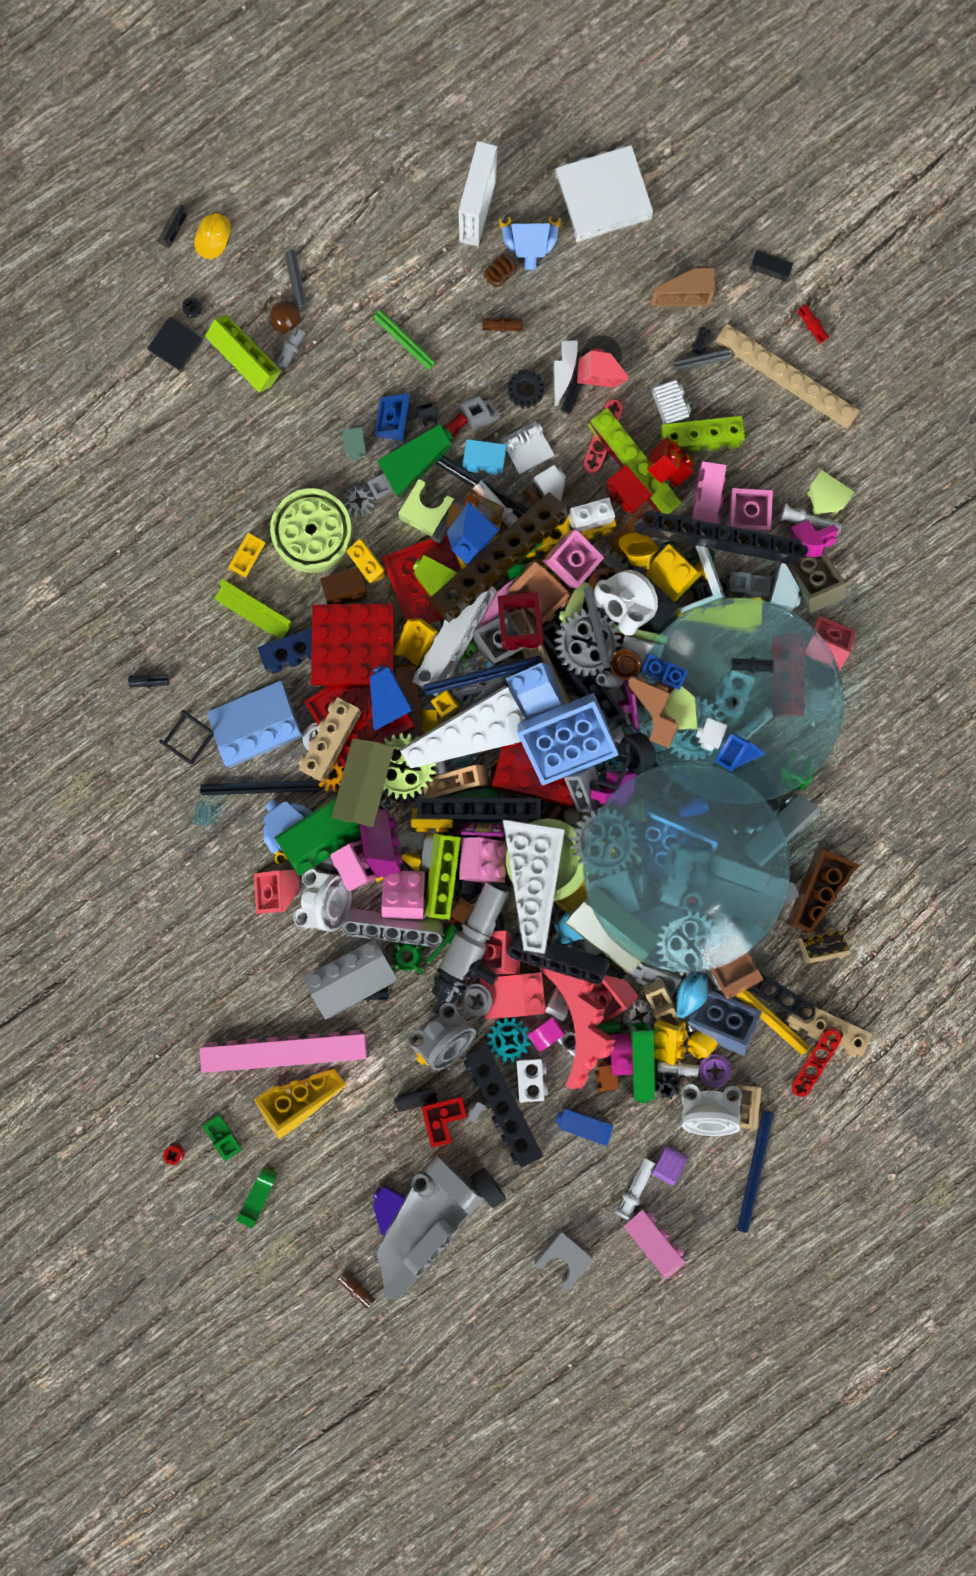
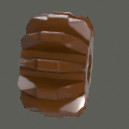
(500, 270)

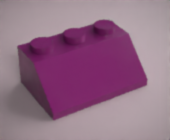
(381, 845)

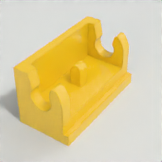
(246, 555)

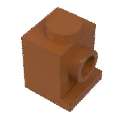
(604, 1077)

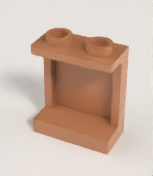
(550, 591)
(737, 976)

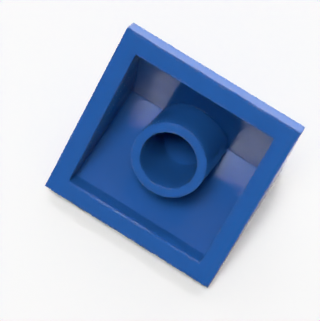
(393, 417)

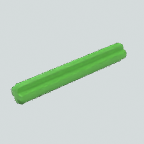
(404, 339)

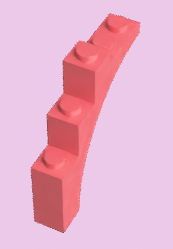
(586, 1015)

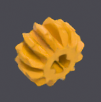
(335, 781)

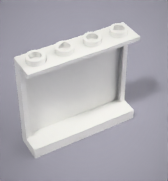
(604, 192)

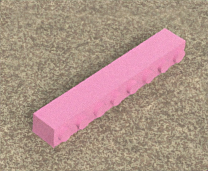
(283, 1052)

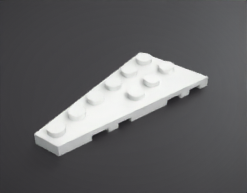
(476, 729)
(534, 869)

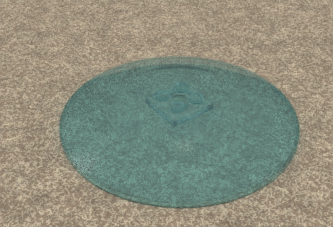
(784, 713)
(640, 877)

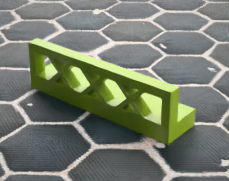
(253, 610)

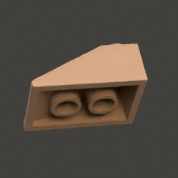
(688, 289)

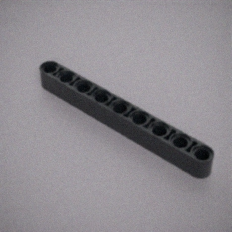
(712, 537)

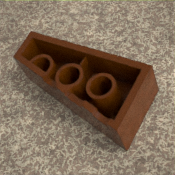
(819, 889)

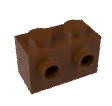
(344, 587)

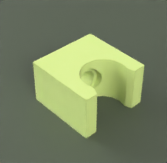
(418, 515)

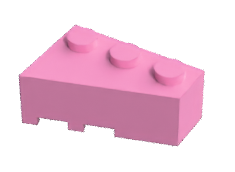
(708, 492)
(655, 1243)

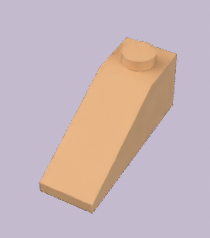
(457, 781)

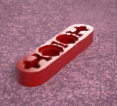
(813, 1060)

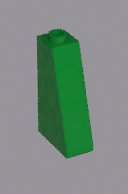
(415, 459)
(643, 1061)

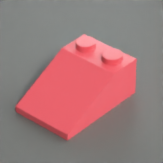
(516, 996)

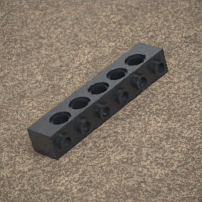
(582, 684)
(479, 808)
(531, 1151)

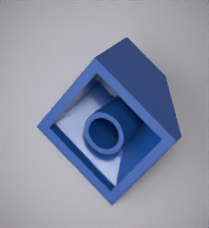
(471, 533)

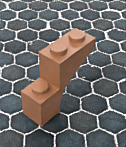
(655, 701)

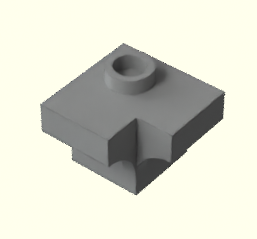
(479, 412)

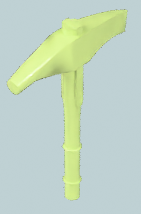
(576, 604)

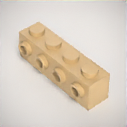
(330, 739)
(853, 1038)

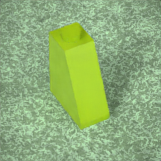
(432, 574)

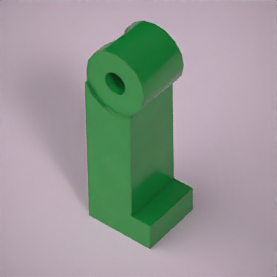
(257, 1197)

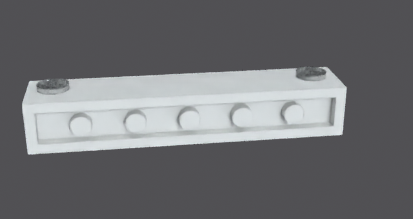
(452, 642)

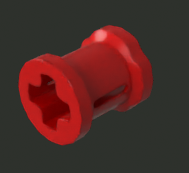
(172, 1160)

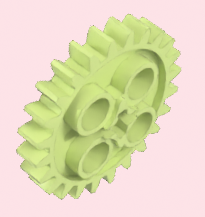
(398, 783)

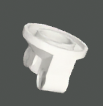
(627, 599)
(323, 901)
(711, 1111)

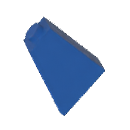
(387, 697)
(584, 1125)

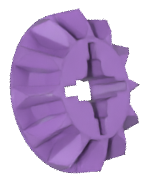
(721, 1077)

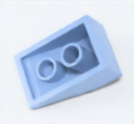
(535, 690)

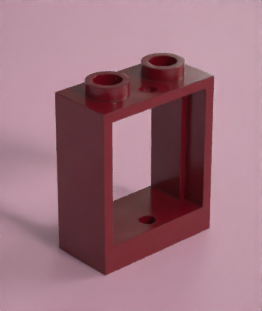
(514, 602)

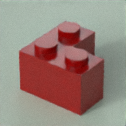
(670, 463)
(627, 490)
(437, 1116)

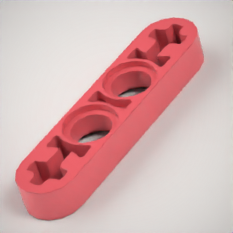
(599, 461)

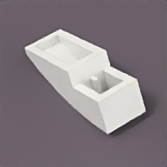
(564, 370)

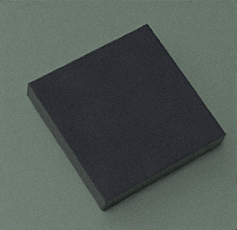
(175, 344)

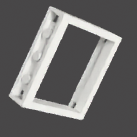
(478, 193)
(711, 575)

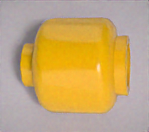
(701, 1045)

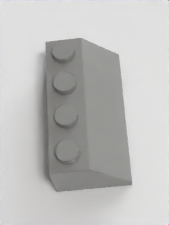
(795, 814)
(350, 979)

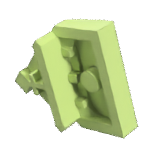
(828, 494)
(683, 708)

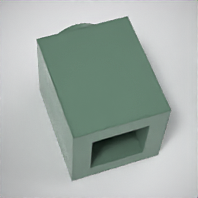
(354, 443)

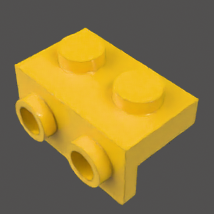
(366, 561)
(415, 640)
(423, 825)
(669, 1041)

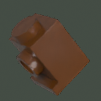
(460, 909)

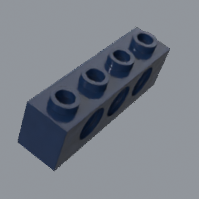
(269, 651)

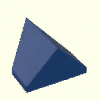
(737, 752)

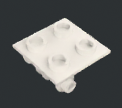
(527, 447)

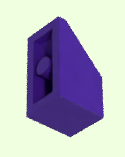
(386, 1206)

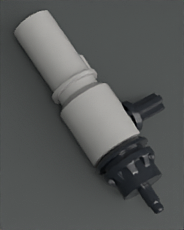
(468, 947)

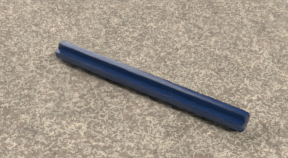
(481, 675)
(755, 1171)

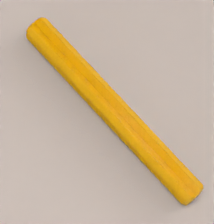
(774, 1022)

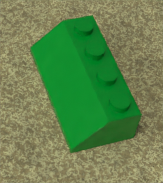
(316, 838)

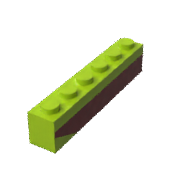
(627, 453)

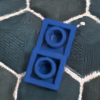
(663, 671)

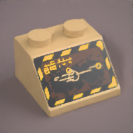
(823, 946)

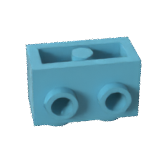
(484, 457)

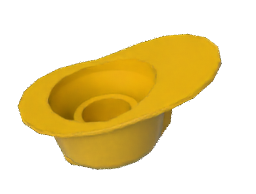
(212, 236)
(639, 549)

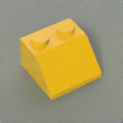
(672, 572)

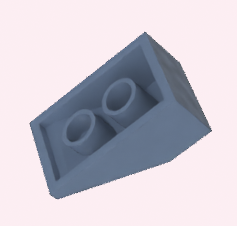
(726, 1022)

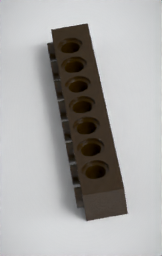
(517, 533)

